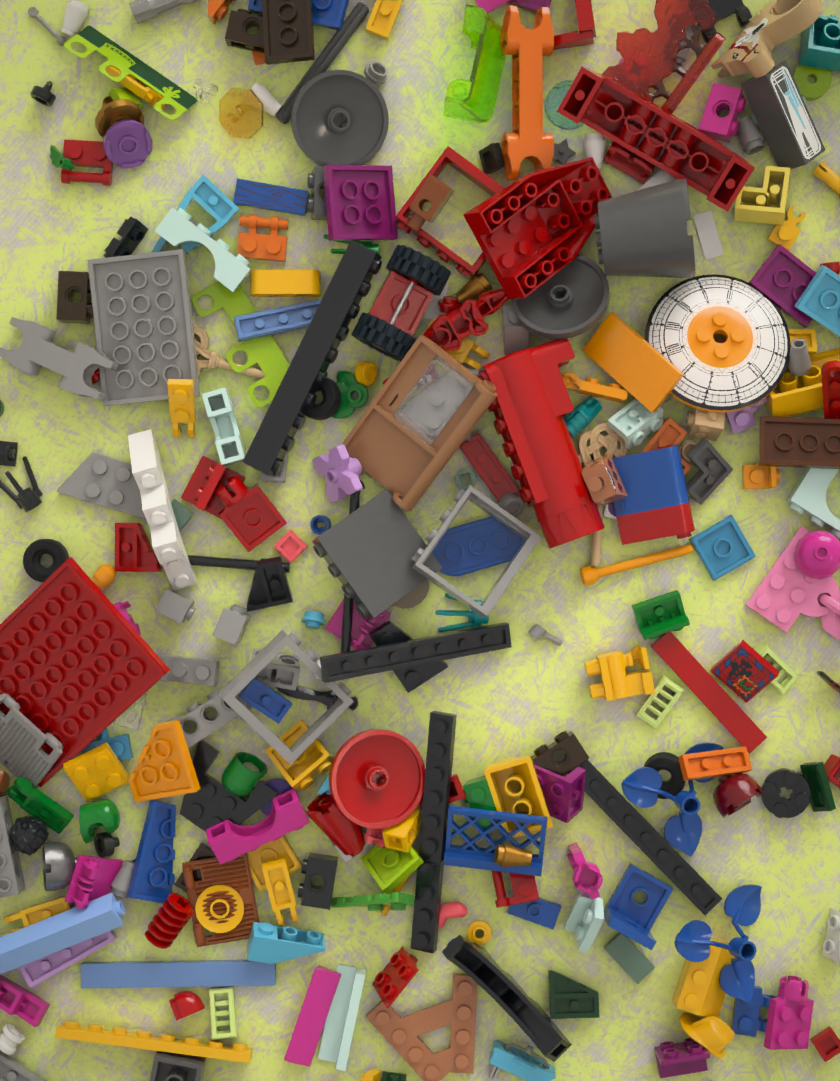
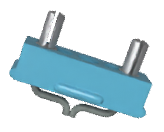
(513, 1060)

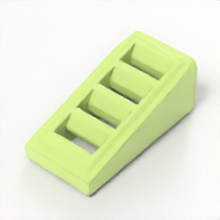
(769, 655)
(666, 706)
(216, 1034)

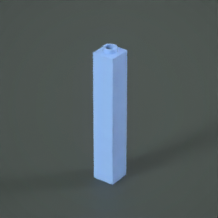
(60, 932)

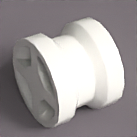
(10, 1039)

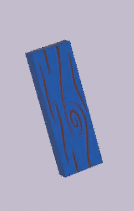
(271, 197)

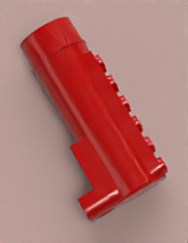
(536, 438)

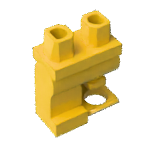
(614, 680)

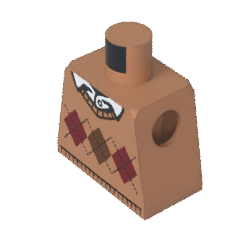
(603, 480)

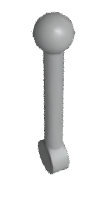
(33, 12)

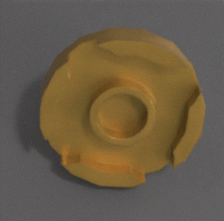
(115, 111)

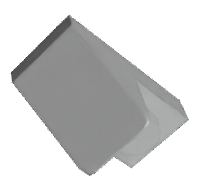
(514, 334)

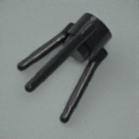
(27, 498)

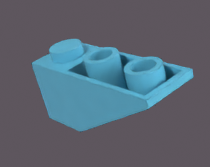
(278, 943)

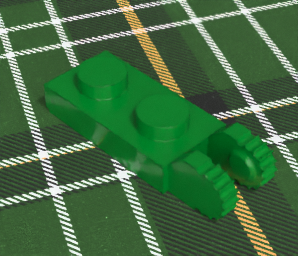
(39, 805)

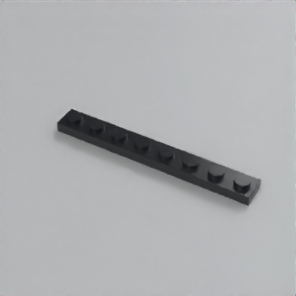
(415, 652)
(649, 840)

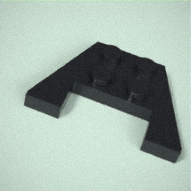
(213, 802)

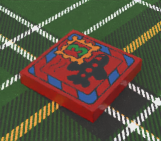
(744, 671)

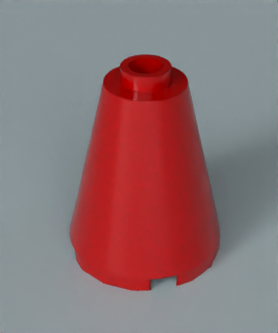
(339, 829)

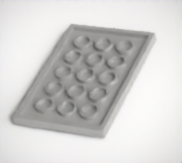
(143, 324)

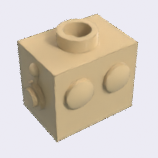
(705, 424)

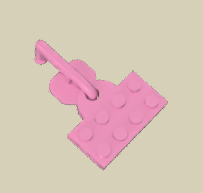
(789, 593)

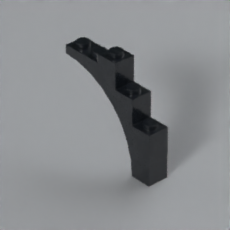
(509, 995)

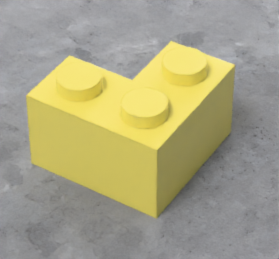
(767, 203)

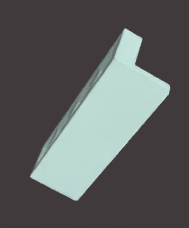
(342, 1016)

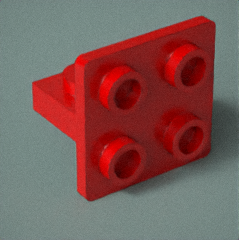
(203, 484)

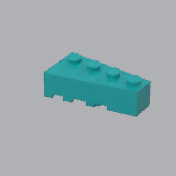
(821, 44)

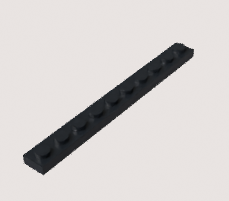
(433, 831)

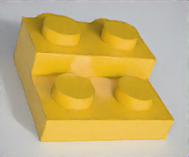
(307, 765)

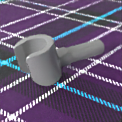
(538, 631)

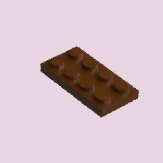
(799, 442)

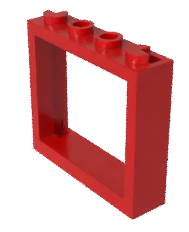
(474, 174)

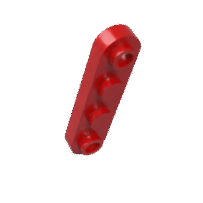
(831, 389)

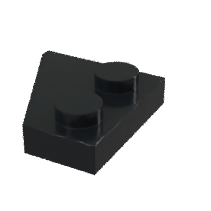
(269, 585)

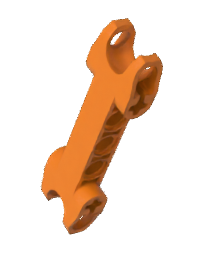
(527, 49)

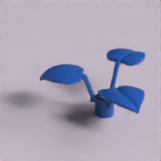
(680, 831)
(694, 940)

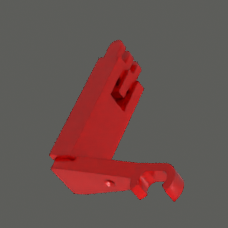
(586, 28)

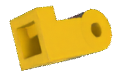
(403, 834)

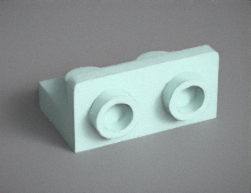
(635, 423)
(585, 920)

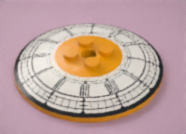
(727, 373)

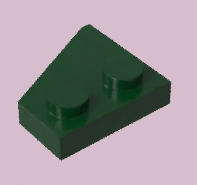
(571, 998)

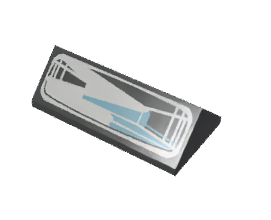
(783, 117)

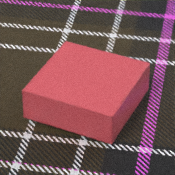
(290, 546)

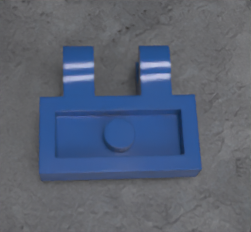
(746, 1015)

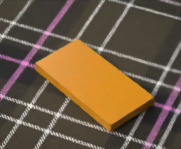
(633, 362)

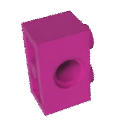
(722, 98)

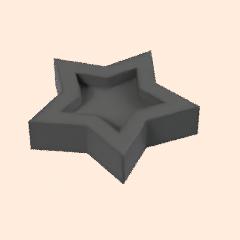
(562, 152)

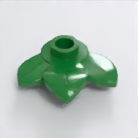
(348, 385)

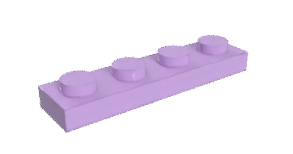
(50, 965)

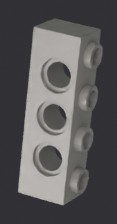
(205, 725)
(10, 866)

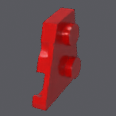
(134, 549)

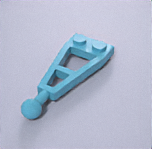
(213, 201)

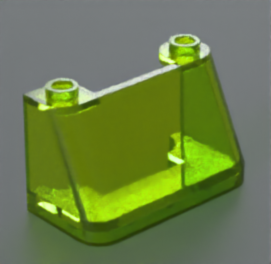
(477, 98)

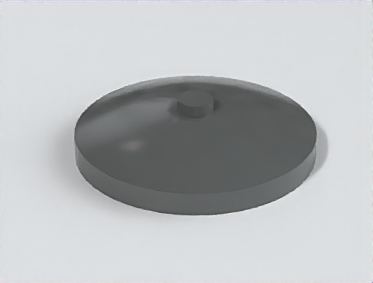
(339, 118)
(566, 302)

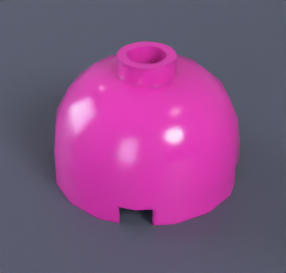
(818, 554)

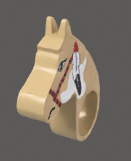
(767, 29)

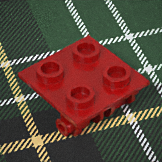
(395, 976)

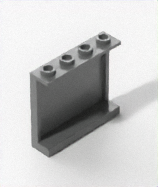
(374, 555)

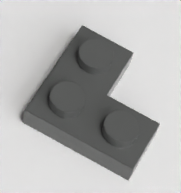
(711, 472)

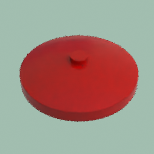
(377, 778)

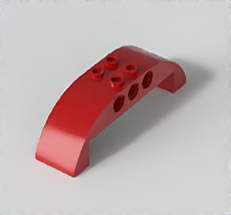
(656, 136)

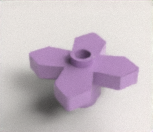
(339, 472)

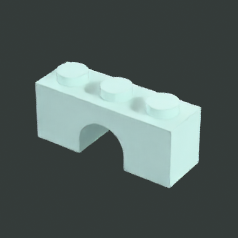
(225, 426)

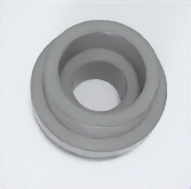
(376, 72)

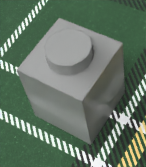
(175, 606)

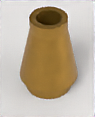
(473, 288)
(510, 856)

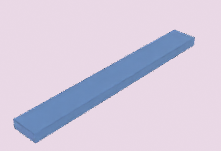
(177, 974)

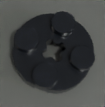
(790, 780)

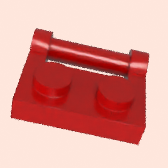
(86, 155)
(523, 888)

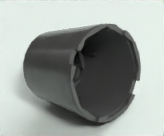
(647, 233)

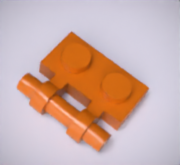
(263, 246)

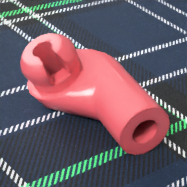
(451, 910)

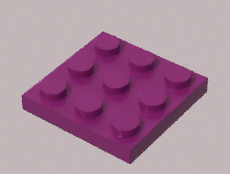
(360, 202)

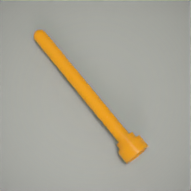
(591, 574)

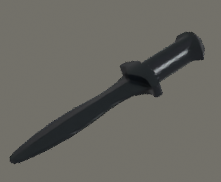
(327, 698)

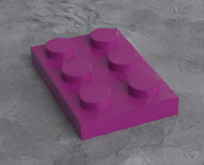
(784, 281)

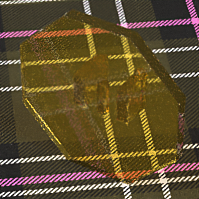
(241, 113)

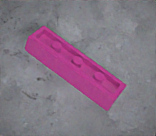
(312, 1016)

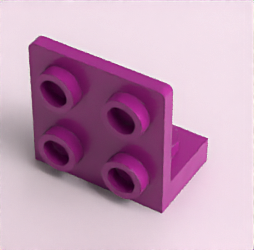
(562, 794)
(680, 1058)

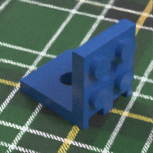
(636, 918)

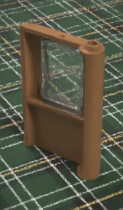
(429, 417)

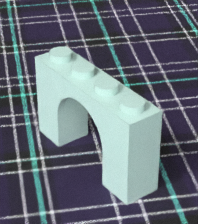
(810, 498)

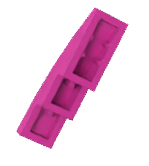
(20, 1001)

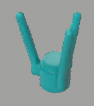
(475, 619)

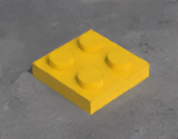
(96, 772)

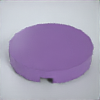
(127, 143)

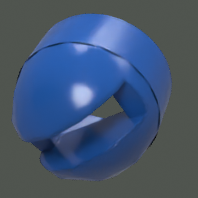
(320, 519)

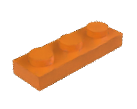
(714, 763)

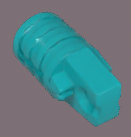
(582, 416)

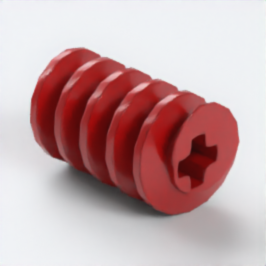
(169, 921)

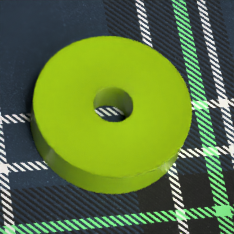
(809, 90)

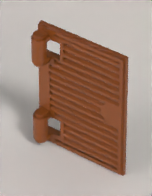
(233, 874)

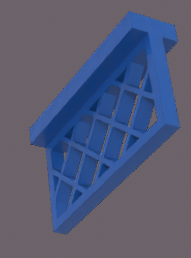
(472, 856)

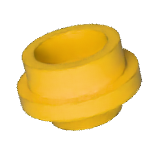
(479, 924)

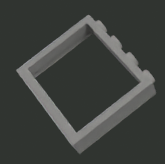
(530, 540)
(264, 657)

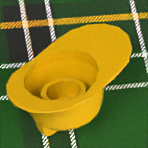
(708, 1032)

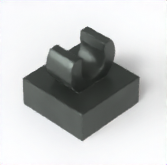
(492, 158)

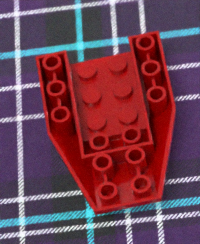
(538, 224)

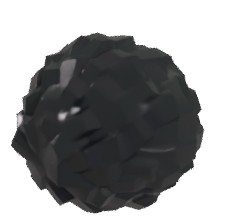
(28, 834)

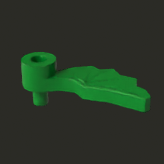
(58, 159)

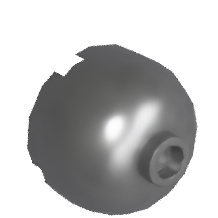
(58, 865)

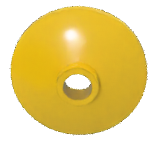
(212, 925)

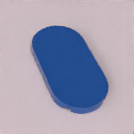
(476, 547)

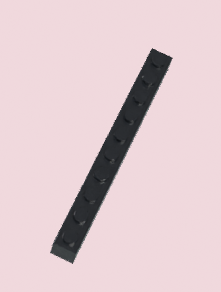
(313, 358)

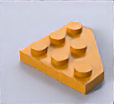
(164, 765)

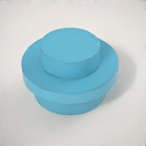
(313, 619)

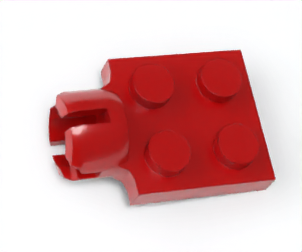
(248, 512)

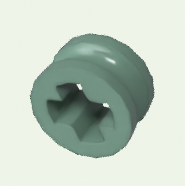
(472, 478)

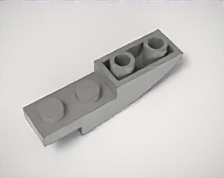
(190, 670)

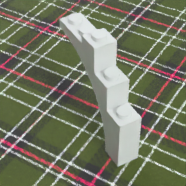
(158, 509)

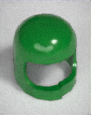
(240, 779)
(98, 814)

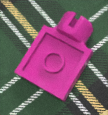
(585, 874)
(789, 1016)

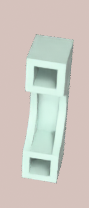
(179, 230)

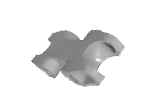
(74, 366)

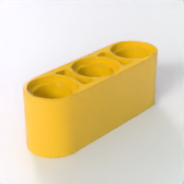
(285, 283)

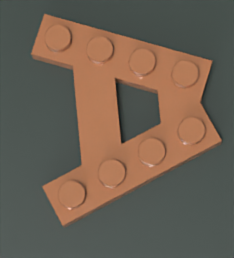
(405, 1031)

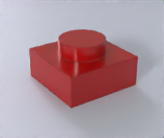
(826, 1043)

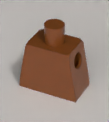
(434, 192)

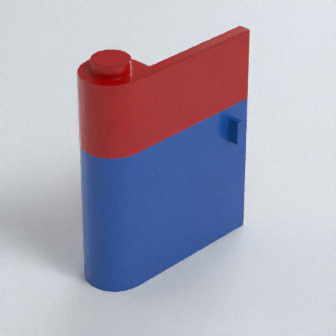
(656, 496)

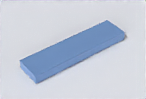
(275, 320)

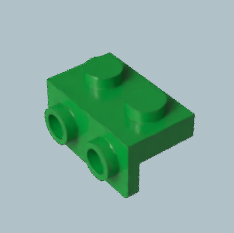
(660, 615)

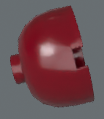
(735, 793)

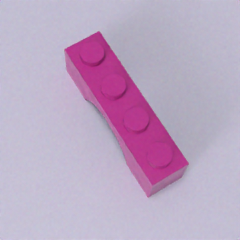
(232, 840)

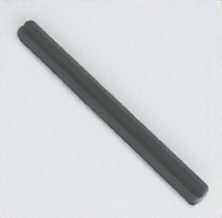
(326, 57)

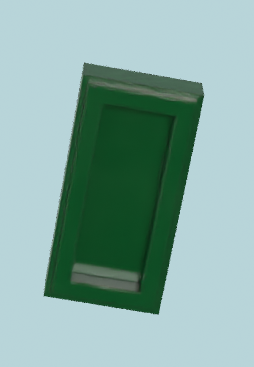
(821, 795)

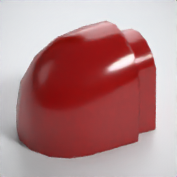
(185, 1004)

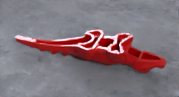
(466, 320)

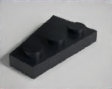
(411, 676)

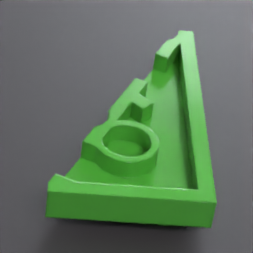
(374, 902)

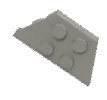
(106, 484)

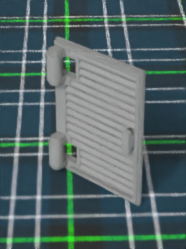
(22, 744)

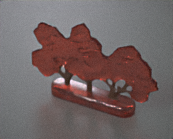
(652, 55)

